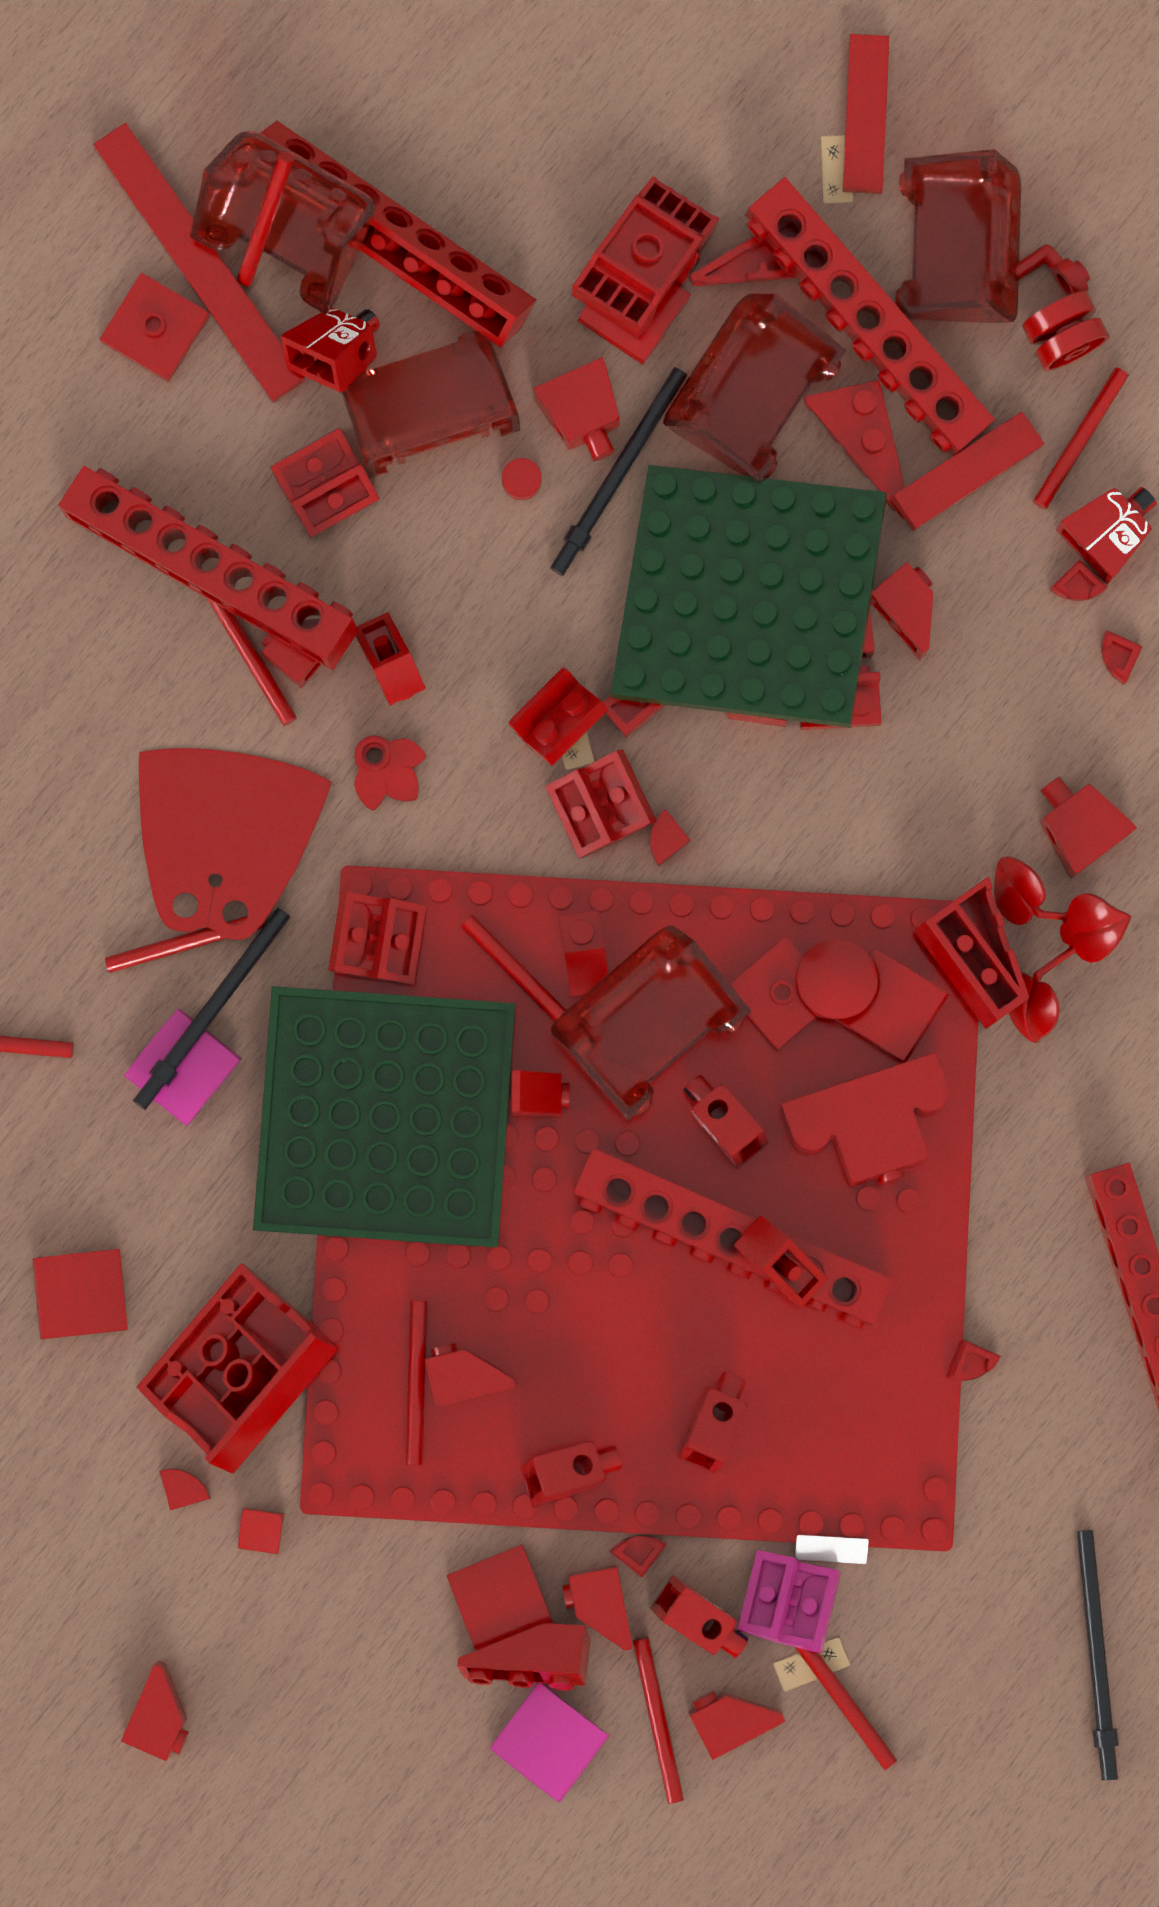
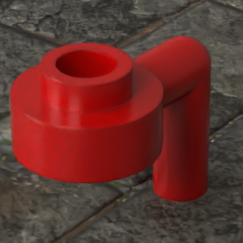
(1069, 275)

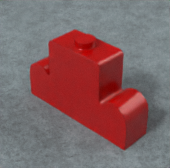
(871, 1119)

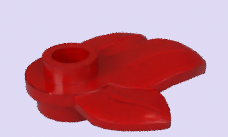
(389, 776)

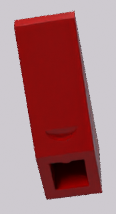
(539, 1655)

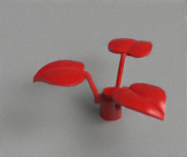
(1089, 928)

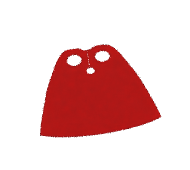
(226, 818)

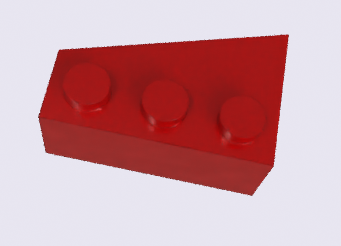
(975, 953)

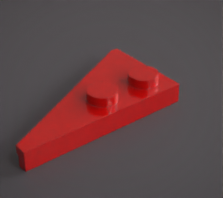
(751, 262)
(861, 425)

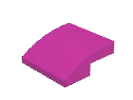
(198, 1074)
(789, 1601)
(549, 1742)

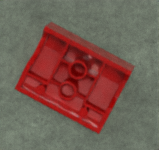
(237, 1368)

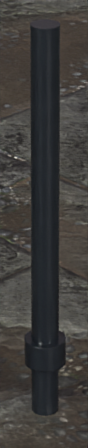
(578, 536)
(165, 1071)
(1104, 1736)

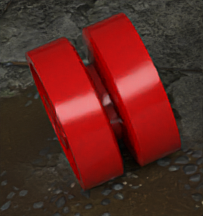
(1065, 331)

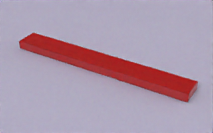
(198, 263)

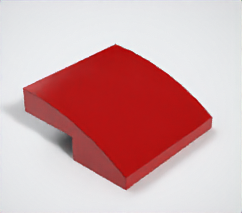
(640, 347)
(324, 482)
(600, 803)
(377, 938)
(899, 1009)
(79, 1294)
(499, 1597)

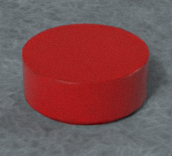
(521, 479)

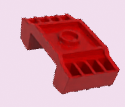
(643, 256)

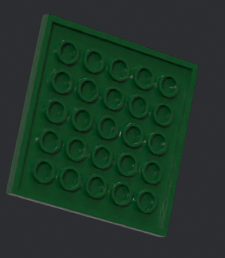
(749, 596)
(384, 1117)

